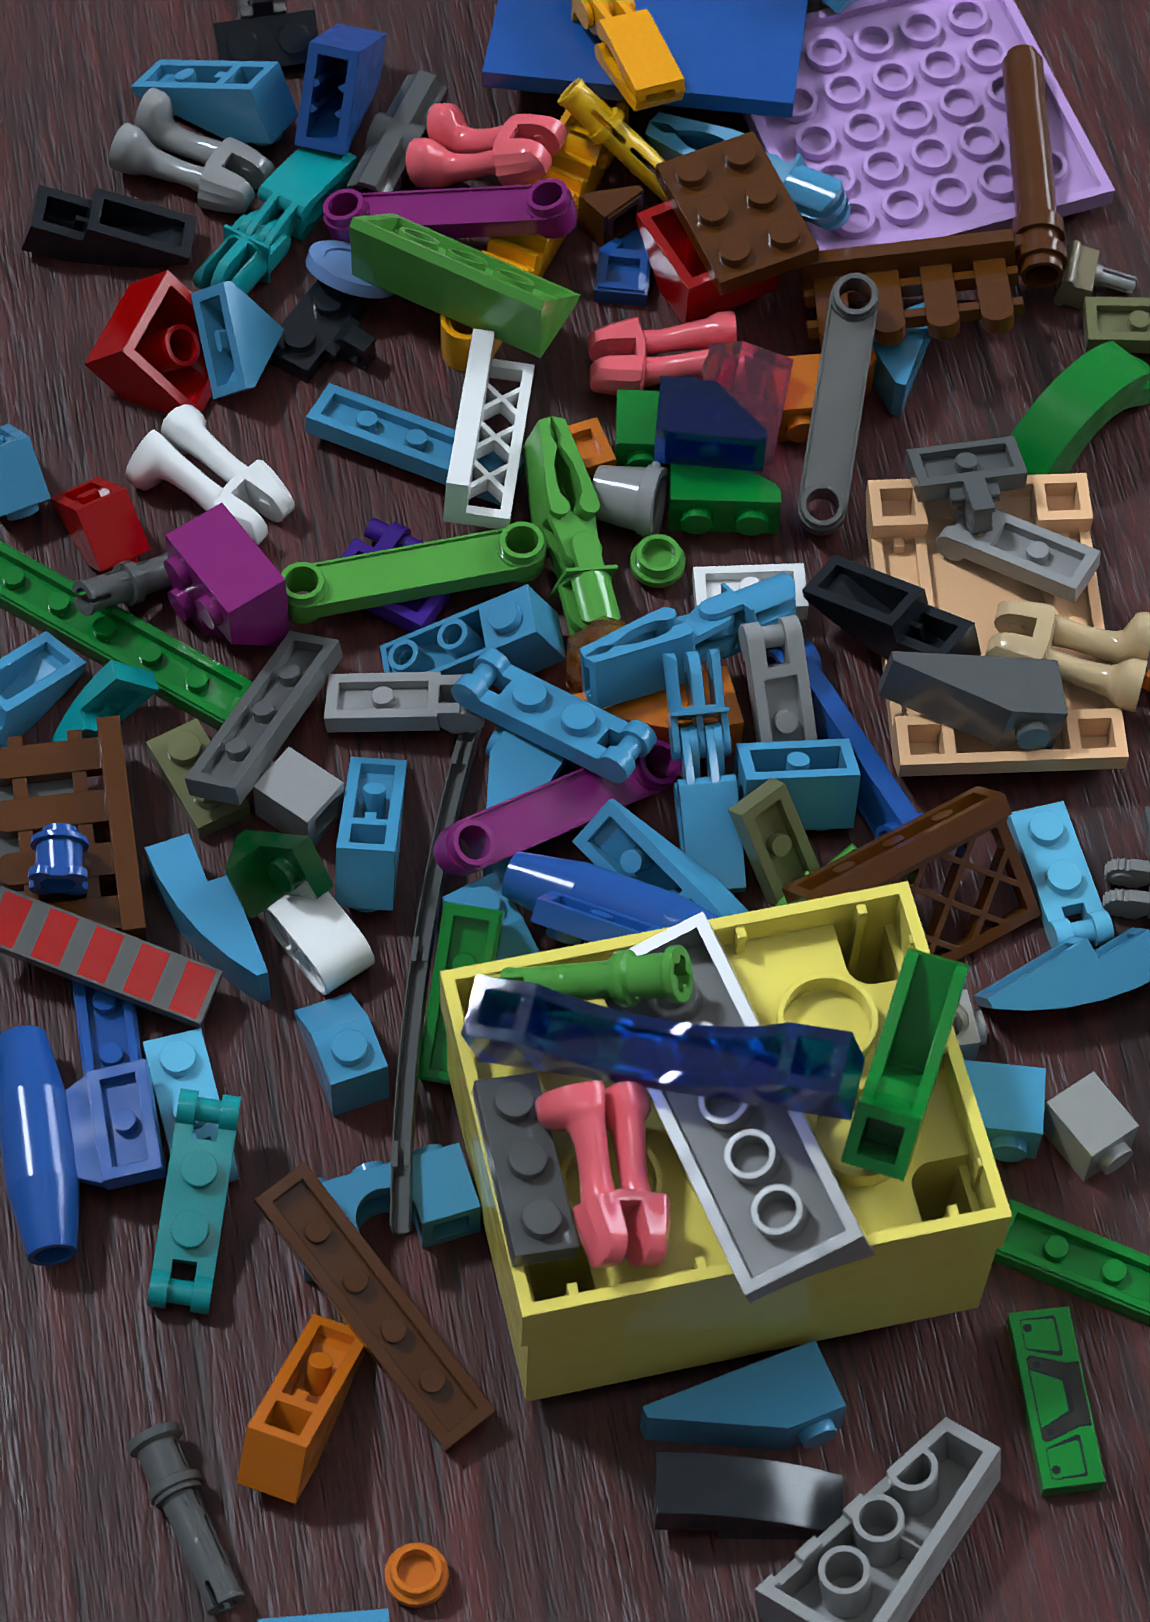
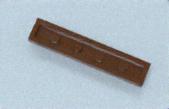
(374, 1306)

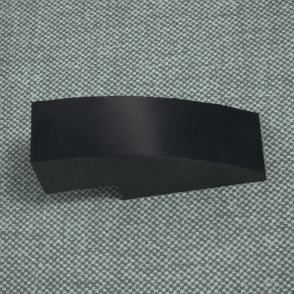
(107, 230)
(887, 611)
(744, 1496)

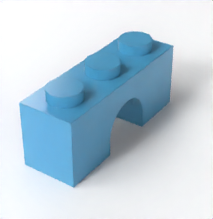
(442, 1195)

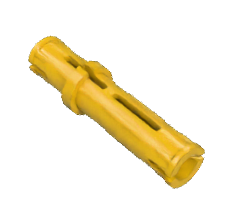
(581, 101)

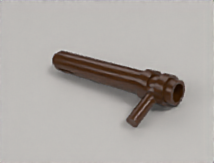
(1037, 225)

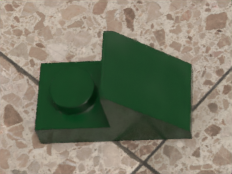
(274, 865)

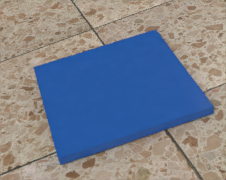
(729, 51)

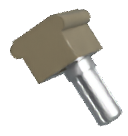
(1083, 273)

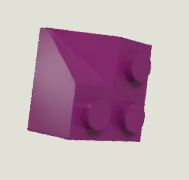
(225, 581)

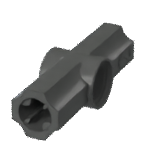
(391, 132)

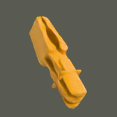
(632, 52)

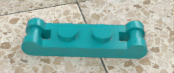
(194, 1201)

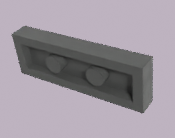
(524, 1171)

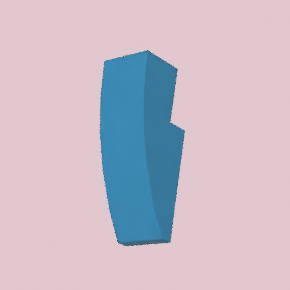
(33, 682)
(207, 915)
(1074, 974)

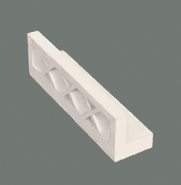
(471, 426)

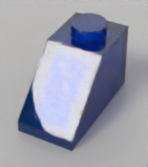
(706, 427)

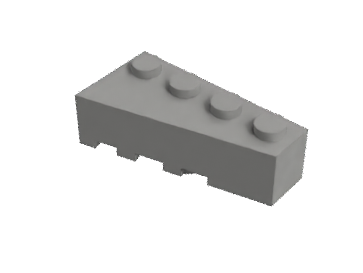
(892, 1539)

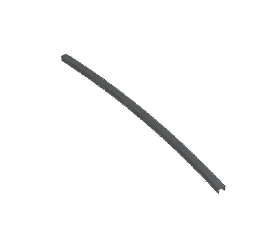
(417, 991)

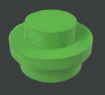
(657, 561)

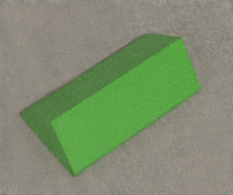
(459, 281)

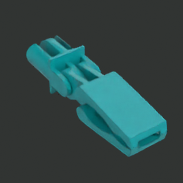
(291, 208)

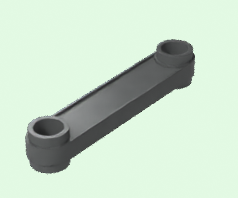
(838, 403)

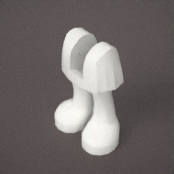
(247, 488)

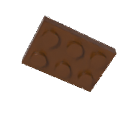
(737, 213)

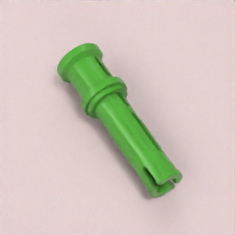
(622, 978)

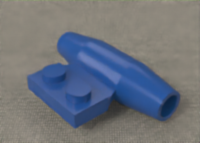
(590, 901)
(56, 1138)

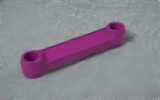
(463, 212)
(547, 813)

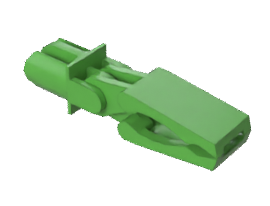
(565, 511)

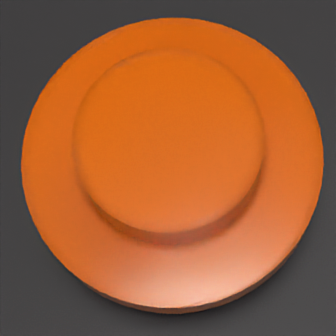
(416, 1575)

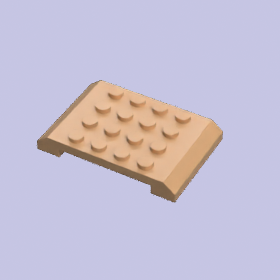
(903, 546)

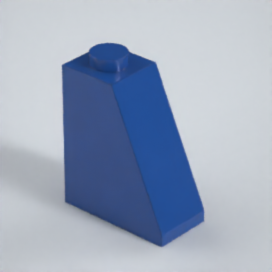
(338, 86)

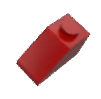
(101, 523)

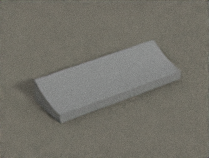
(749, 1163)

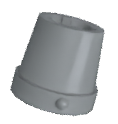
(632, 496)

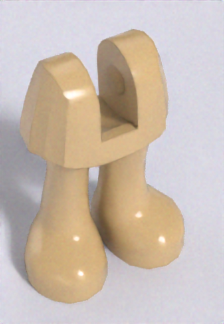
(1033, 628)

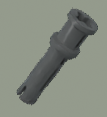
(177, 1491)

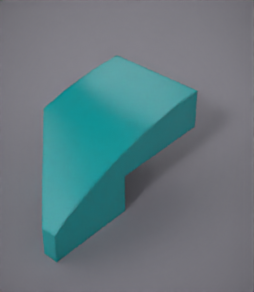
(111, 692)

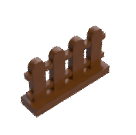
(926, 269)
(83, 809)

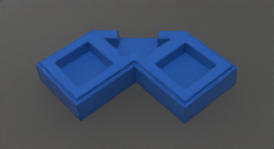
(623, 271)

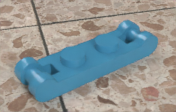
(553, 717)

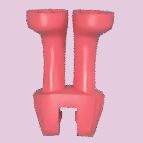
(456, 153)
(622, 350)
(609, 1220)

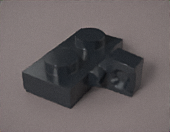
(266, 34)
(321, 330)

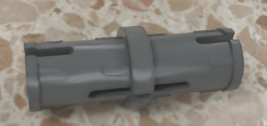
(124, 584)

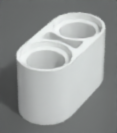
(319, 939)

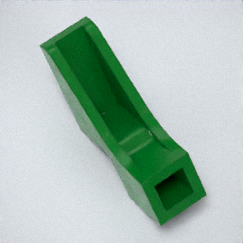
(698, 496)
(905, 1064)

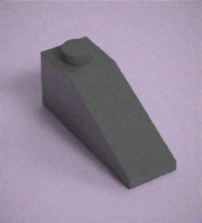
(984, 696)

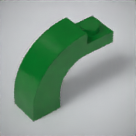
(1079, 406)

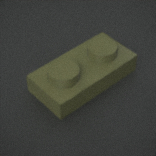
(1117, 320)
(174, 756)
(773, 838)

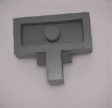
(968, 476)

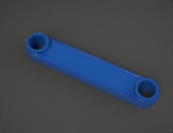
(879, 794)

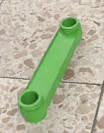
(414, 572)

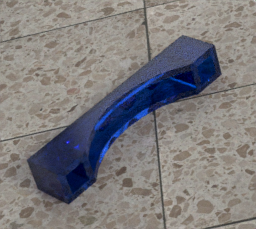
(755, 1065)

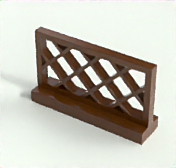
(919, 843)

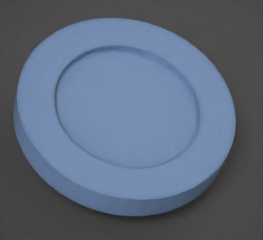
(332, 265)

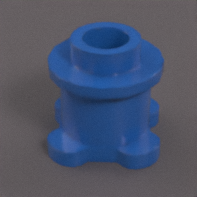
(58, 861)

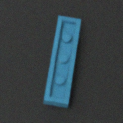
(390, 435)

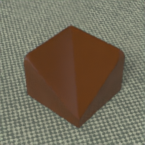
(609, 213)

